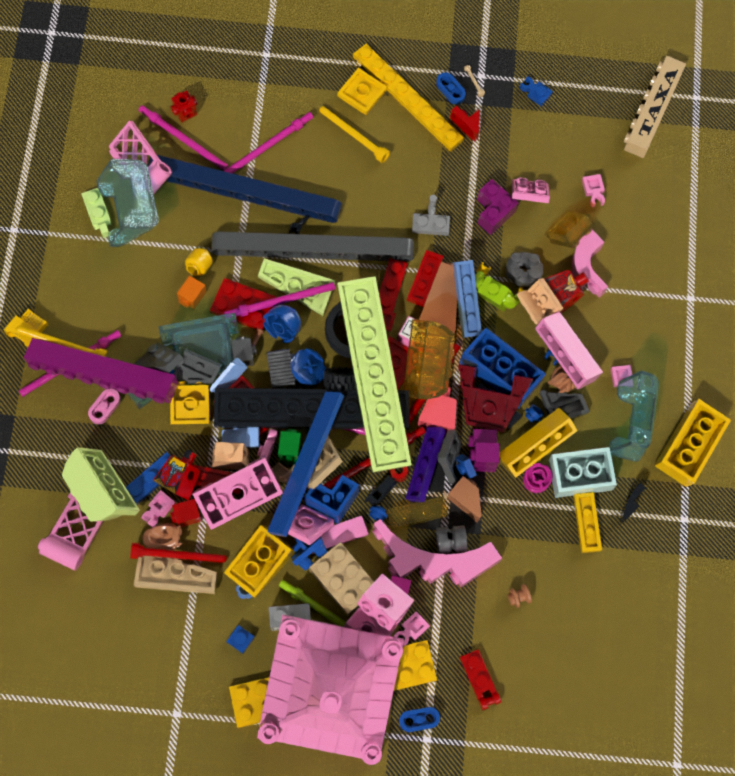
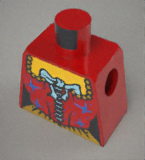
(179, 475)

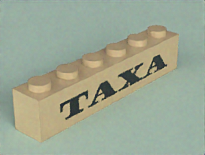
(653, 110)

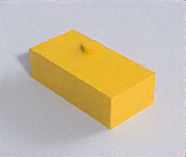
(692, 443)

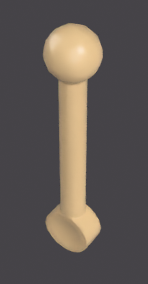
(467, 68)

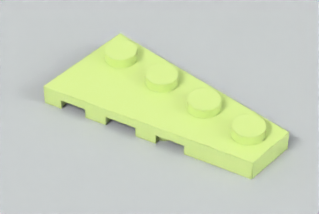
(294, 280)

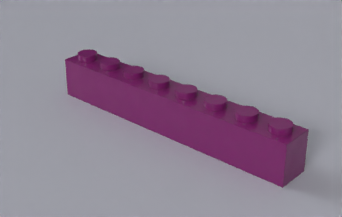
(101, 370)

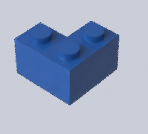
(333, 502)

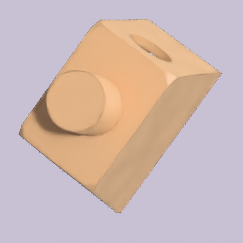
(230, 456)

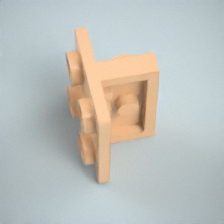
(539, 301)

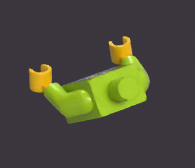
(493, 291)

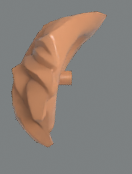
(561, 380)
(163, 536)

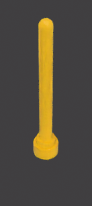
(381, 153)
(37, 335)

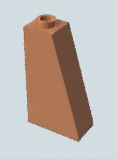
(442, 298)

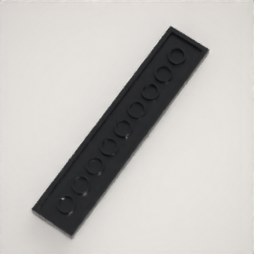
(288, 408)

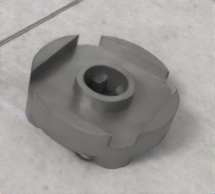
(527, 260)

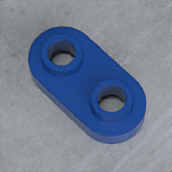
(453, 88)
(419, 719)

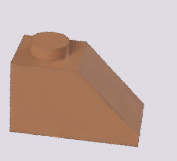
(466, 497)

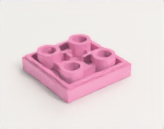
(530, 191)

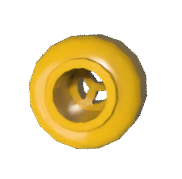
(198, 262)

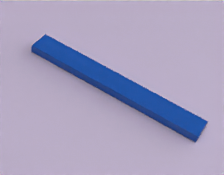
(305, 464)

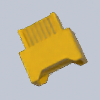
(27, 320)

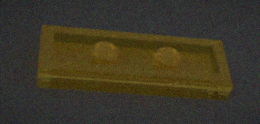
(417, 512)

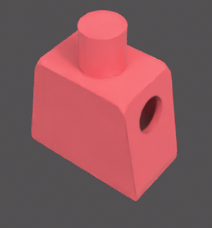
(439, 412)

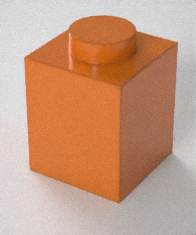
(191, 292)

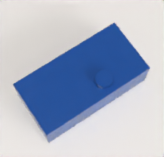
(499, 363)

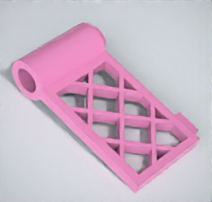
(157, 170)
(60, 548)

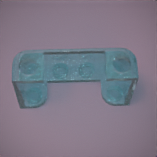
(641, 392)

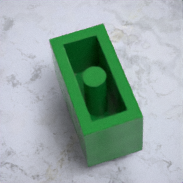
(289, 447)

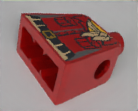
(567, 287)

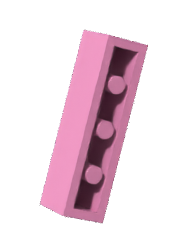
(568, 350)

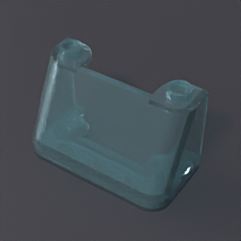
(133, 196)

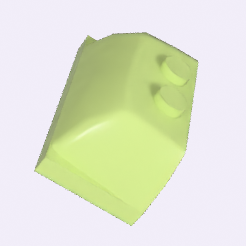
(97, 486)

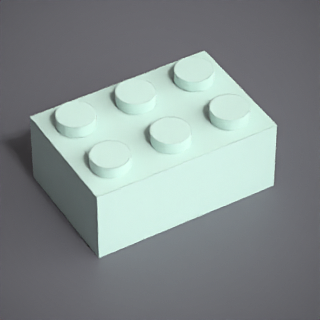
(582, 472)

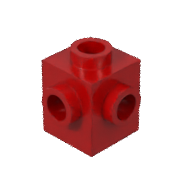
(184, 106)

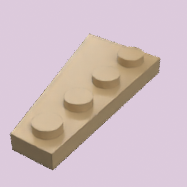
(173, 575)

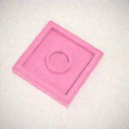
(309, 524)

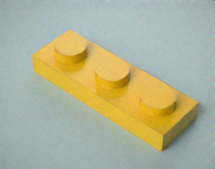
(587, 522)

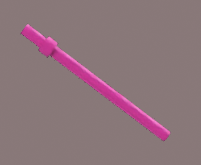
(155, 118)
(296, 125)
(243, 310)
(102, 343)

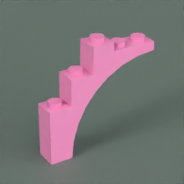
(406, 559)

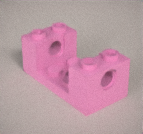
(255, 480)
(380, 608)

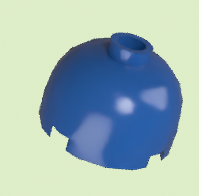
(282, 322)

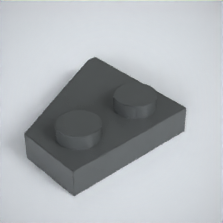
(571, 404)

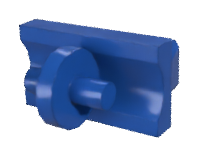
(301, 557)

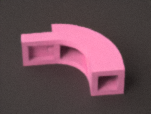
(581, 262)

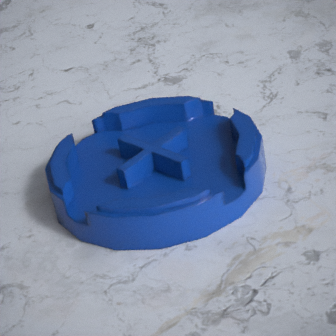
(308, 367)

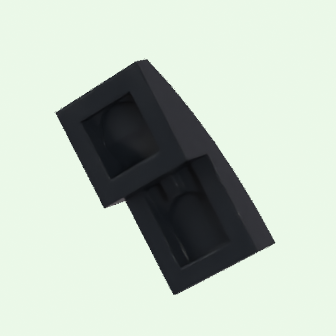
(630, 506)

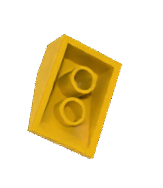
(259, 561)

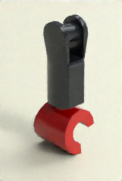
(387, 485)

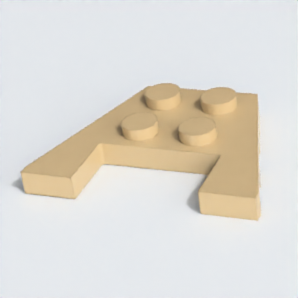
(327, 462)

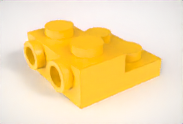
(190, 404)

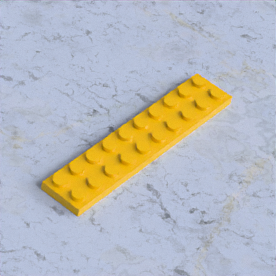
(413, 670)

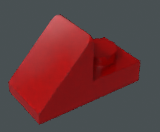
(467, 124)

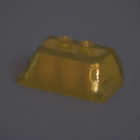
(429, 359)

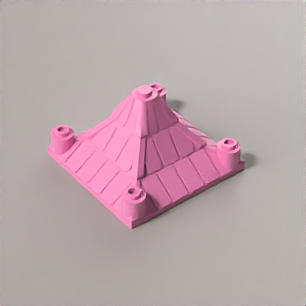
(330, 688)

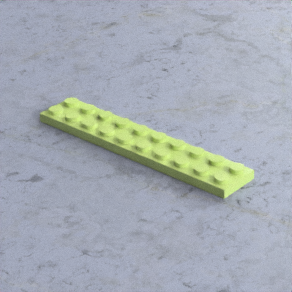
(374, 374)

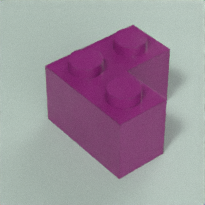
(498, 206)
(484, 450)

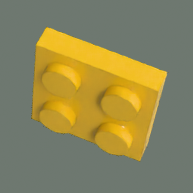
(362, 91)

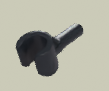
(296, 227)

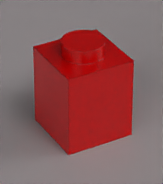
(185, 513)

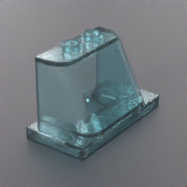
(203, 336)

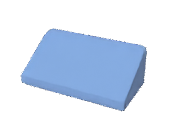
(229, 375)

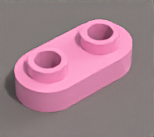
(102, 406)

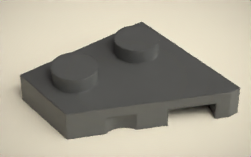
(196, 368)
(447, 456)

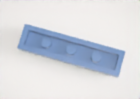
(467, 298)

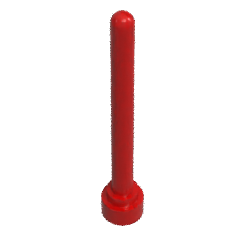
(139, 551)

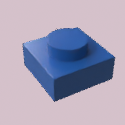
(465, 466)
(240, 639)

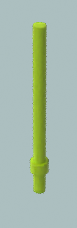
(298, 594)

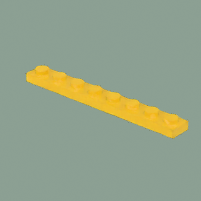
(408, 97)

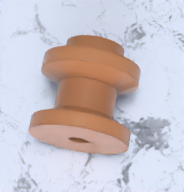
(519, 596)

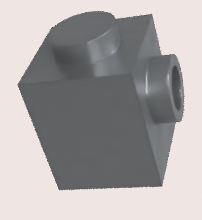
(243, 350)

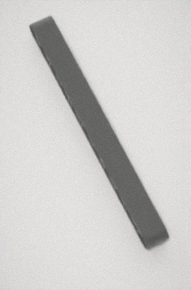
(312, 246)

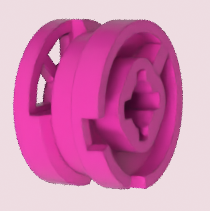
(537, 478)

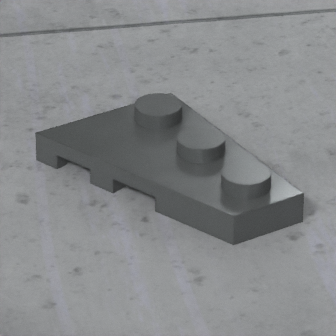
(159, 358)

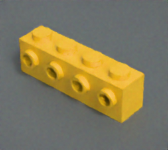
(537, 442)

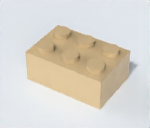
(341, 578)

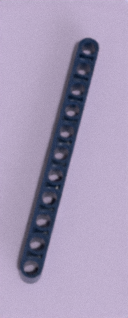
(252, 190)

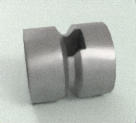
(451, 539)

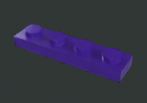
(425, 464)

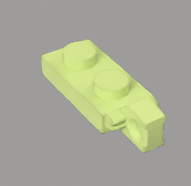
(97, 211)

